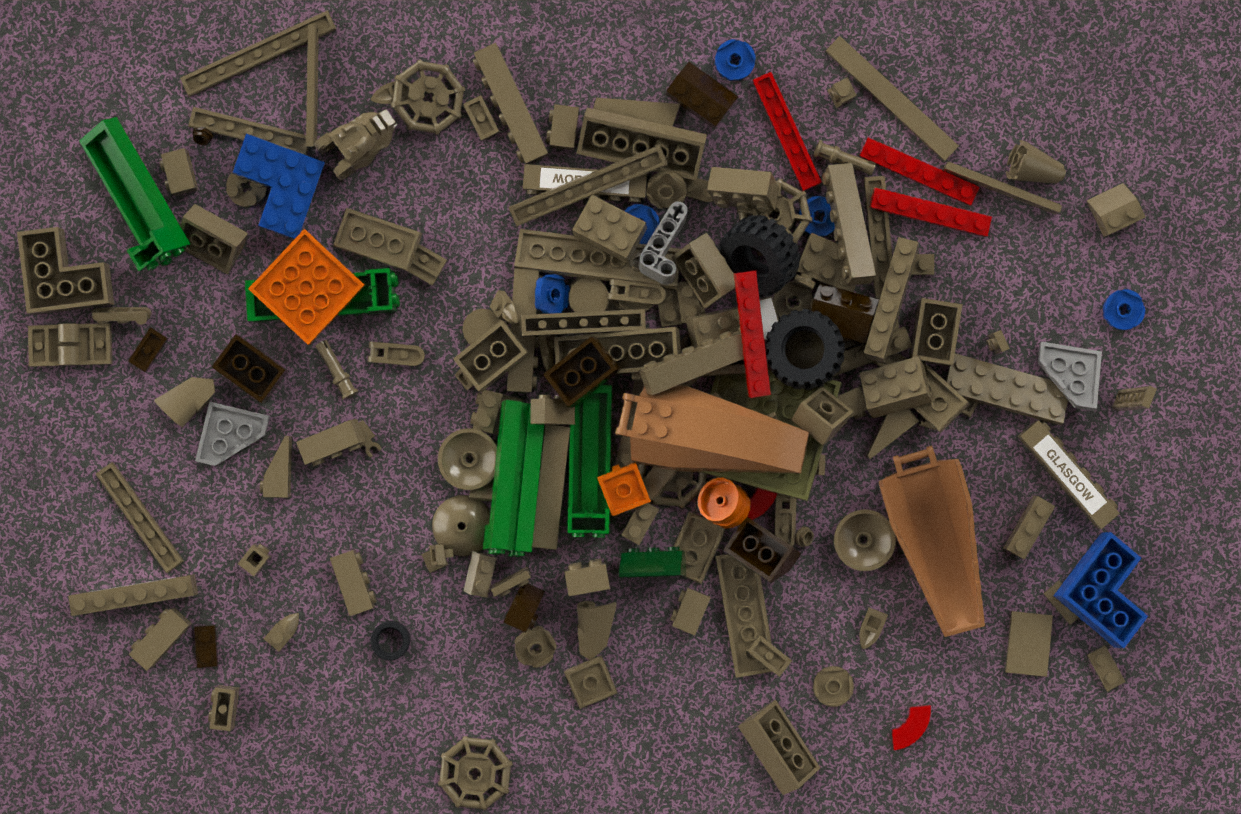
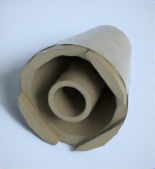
(1033, 165)

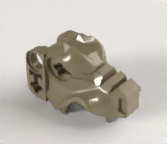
(358, 141)

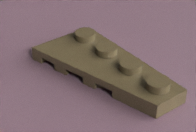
(649, 111)

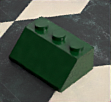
(652, 563)

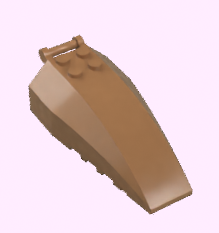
(706, 433)
(936, 530)

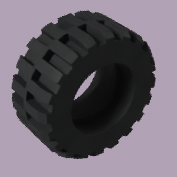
(772, 242)
(804, 321)

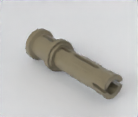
(834, 155)
(341, 378)

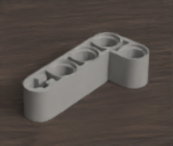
(664, 239)

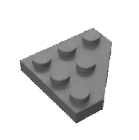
(1073, 372)
(229, 432)

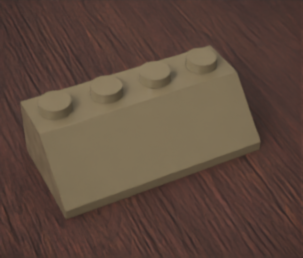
(779, 747)

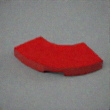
(760, 502)
(912, 728)

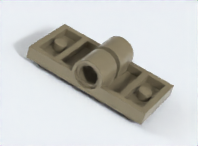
(70, 344)

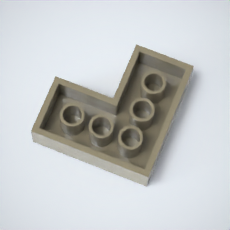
(50, 281)

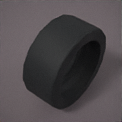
(375, 642)

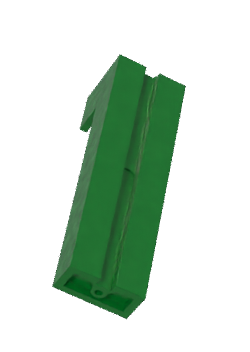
(135, 196)
(374, 298)
(588, 460)
(514, 482)

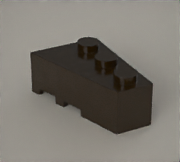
(523, 608)

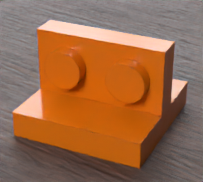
(623, 488)

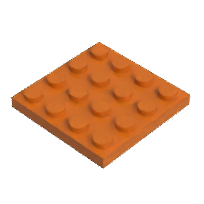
(306, 287)

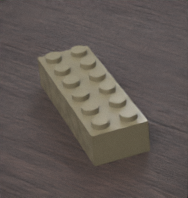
(619, 137)
(627, 348)

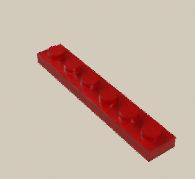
(786, 131)
(919, 171)
(930, 212)
(752, 334)

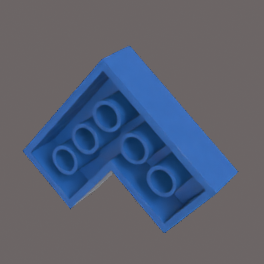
(289, 176)
(1094, 594)

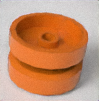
(724, 503)

